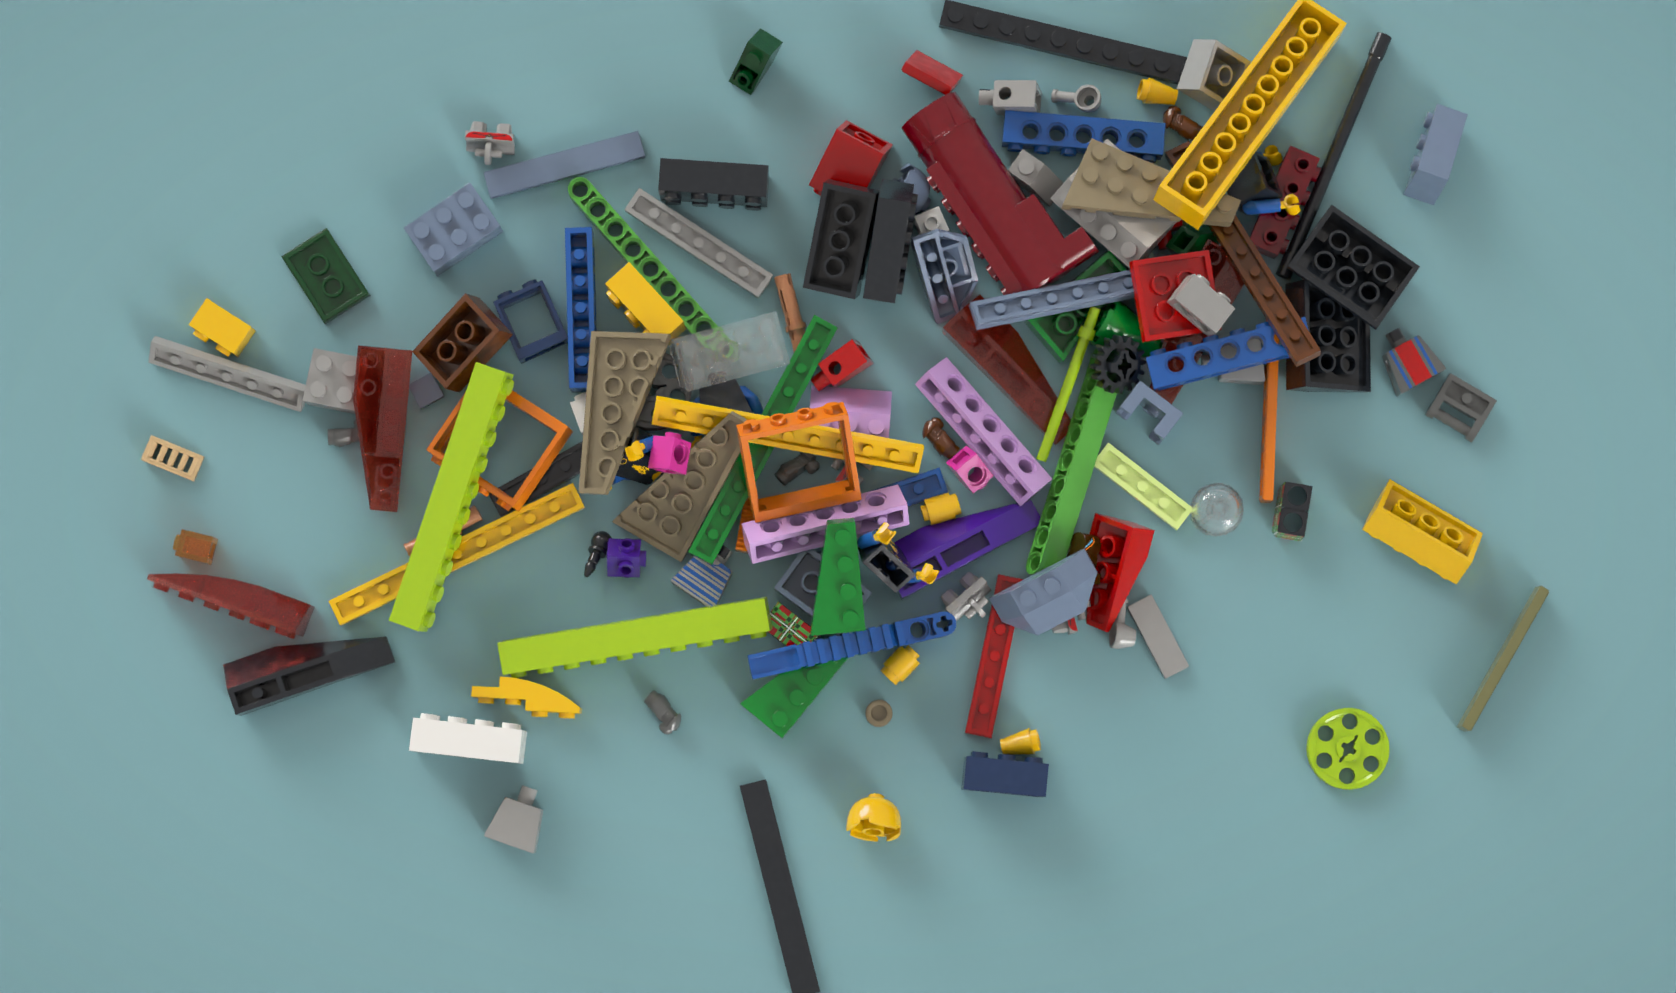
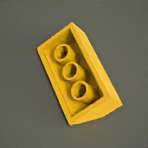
(1423, 532)

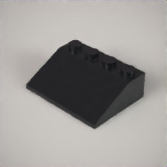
(1353, 267)
(1342, 342)

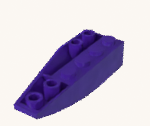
(964, 540)

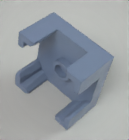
(1154, 406)

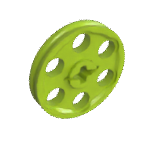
(1361, 748)

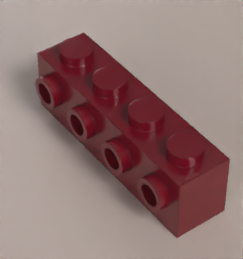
(1293, 178)

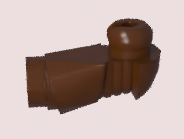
(1183, 125)
(939, 438)

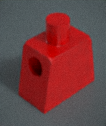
(852, 361)

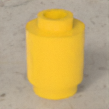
(940, 508)
(900, 664)

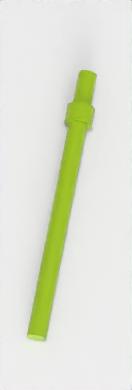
(1085, 334)

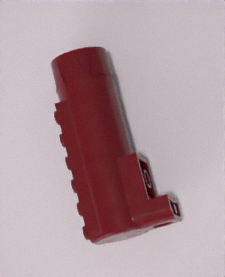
(1006, 227)

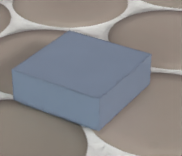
(426, 391)

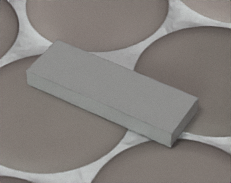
(1158, 636)

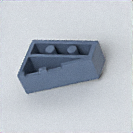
(1436, 154)

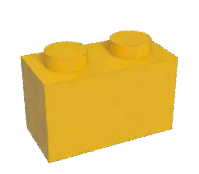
(222, 328)

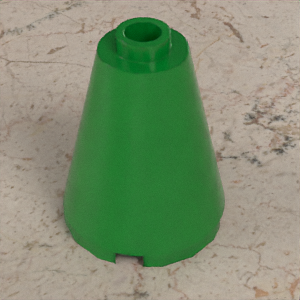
(1121, 320)

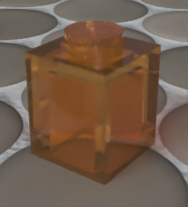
(195, 546)

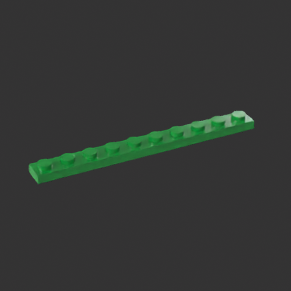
(784, 401)

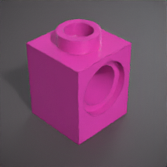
(669, 454)
(963, 463)

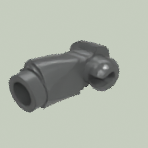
(343, 436)
(795, 467)
(662, 709)

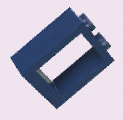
(542, 345)

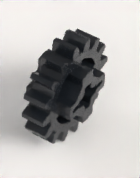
(1119, 364)

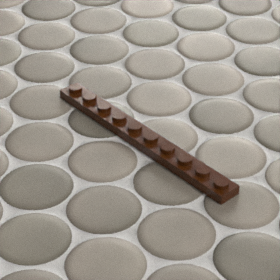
(1261, 284)

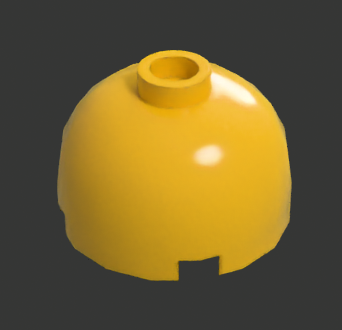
(873, 818)

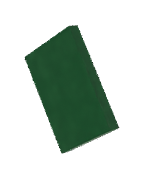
(325, 276)

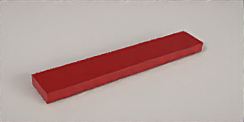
(991, 669)

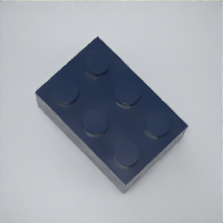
(1005, 775)

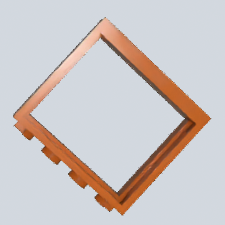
(562, 432)
(809, 498)

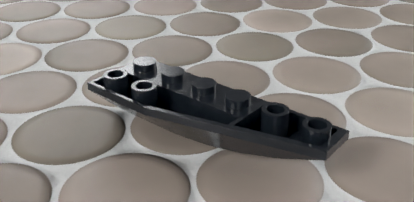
(299, 669)

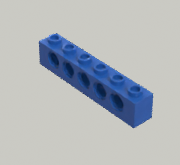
(1043, 123)
(580, 302)
(1164, 378)

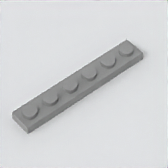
(698, 243)
(227, 373)

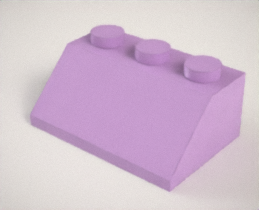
(867, 409)

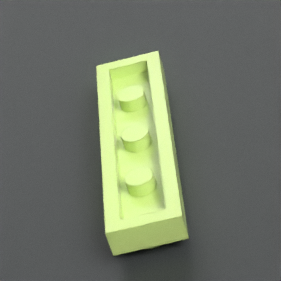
(1142, 486)

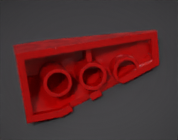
(1119, 562)

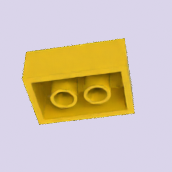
(642, 303)

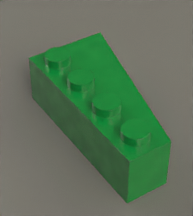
(1060, 330)
(839, 589)
(789, 695)

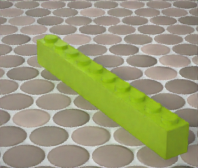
(451, 497)
(635, 636)

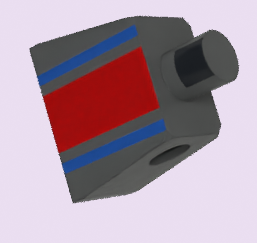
(1409, 362)

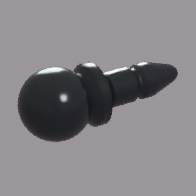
(597, 550)

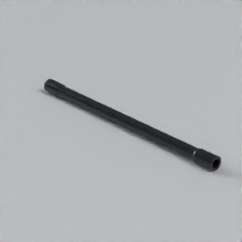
(1374, 58)

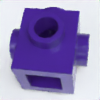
(625, 558)

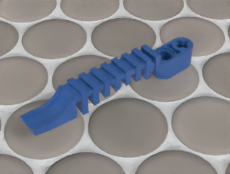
(848, 645)

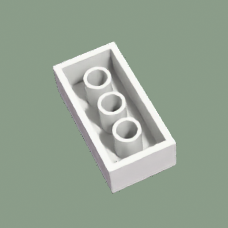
(468, 740)

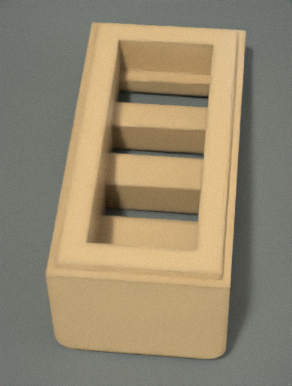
(151, 448)

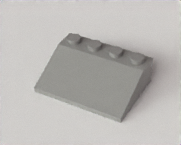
(1122, 235)

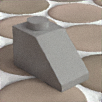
(1035, 177)

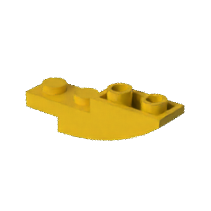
(538, 697)

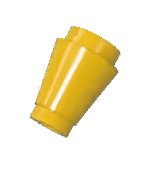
(1155, 92)
(1023, 742)

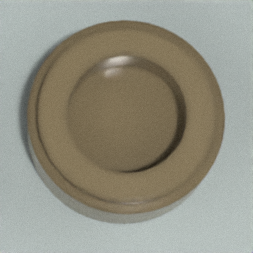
(878, 713)

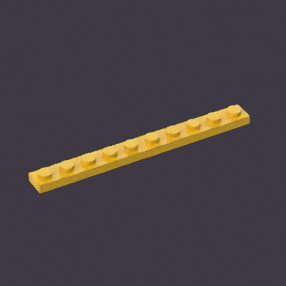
(812, 440)
(472, 548)

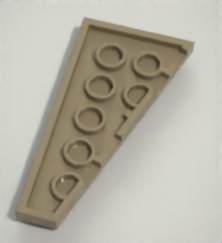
(1126, 187)
(617, 387)
(678, 504)

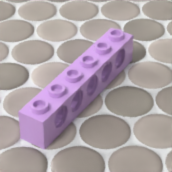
(983, 431)
(807, 529)

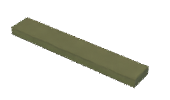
(1503, 659)

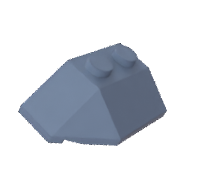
(945, 271)
(1048, 595)

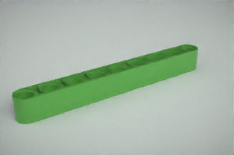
(643, 259)
(1071, 474)

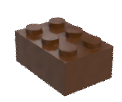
(460, 340)

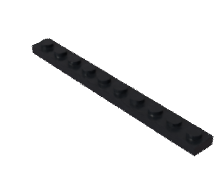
(1062, 42)

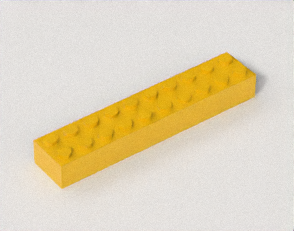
(1249, 112)

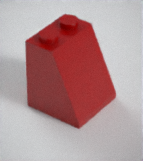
(851, 157)

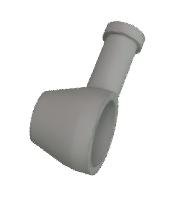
(1080, 98)
(1121, 634)

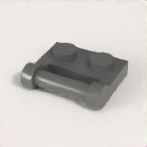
(1464, 399)

